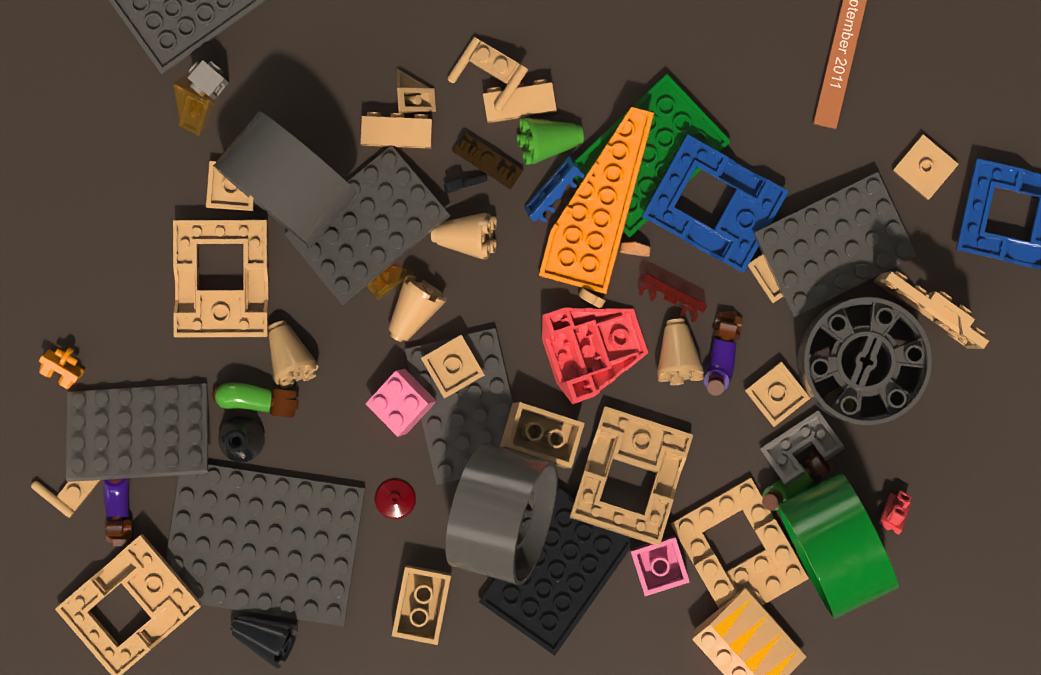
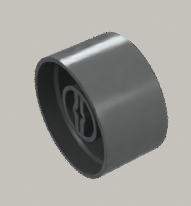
(285, 178)
(873, 337)
(501, 513)

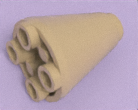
(468, 235)
(678, 355)
(289, 356)

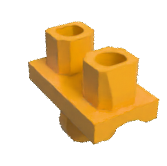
(62, 363)

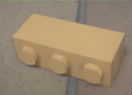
(523, 103)
(396, 131)

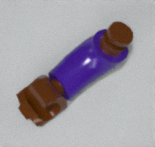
(723, 353)
(116, 505)

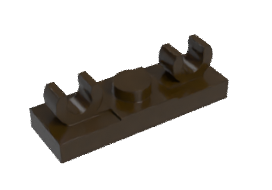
(487, 160)

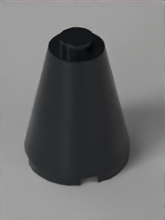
(265, 637)

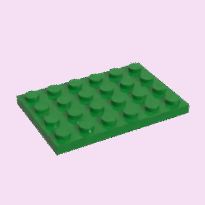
(672, 120)

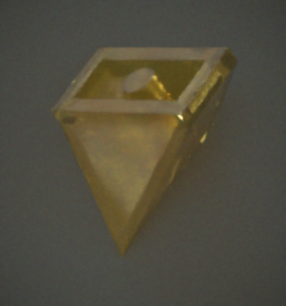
(192, 110)
(388, 281)

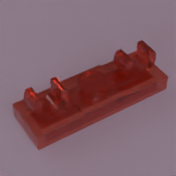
(672, 296)

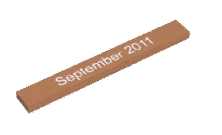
(839, 63)

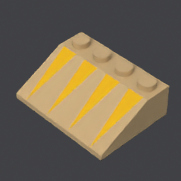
(747, 639)

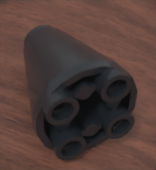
(251, 439)

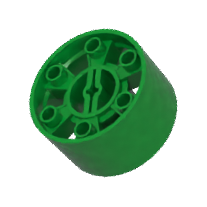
(838, 545)

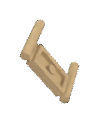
(493, 63)
(70, 496)

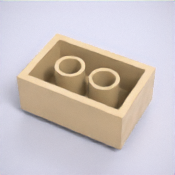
(542, 434)
(421, 604)

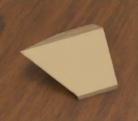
(413, 95)

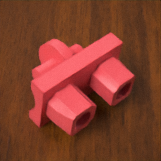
(895, 512)

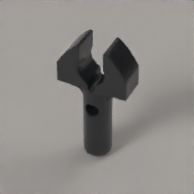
(464, 183)

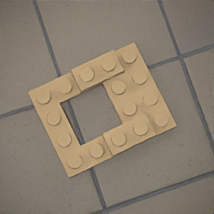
(936, 308)
(221, 311)
(640, 445)
(764, 574)
(153, 587)

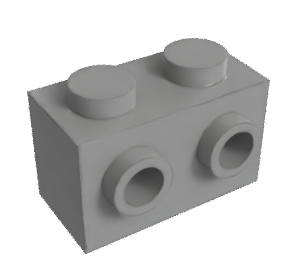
(207, 79)

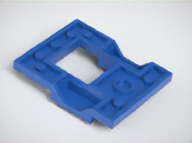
(748, 210)
(972, 232)

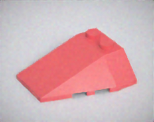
(591, 348)

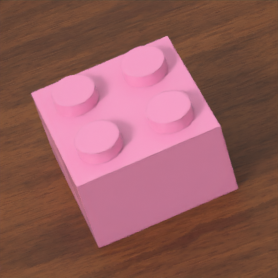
(401, 402)
(659, 566)

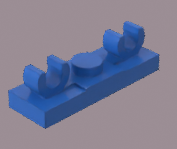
(553, 189)

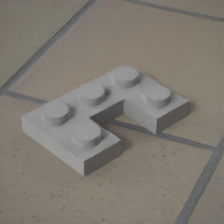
(810, 431)

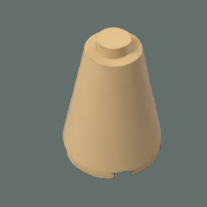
(414, 308)

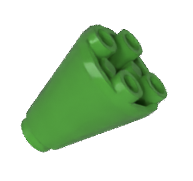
(546, 138)

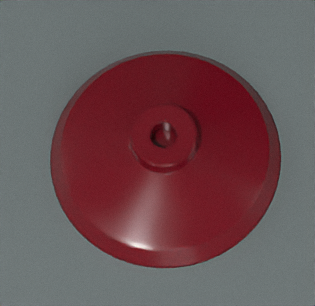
(395, 498)

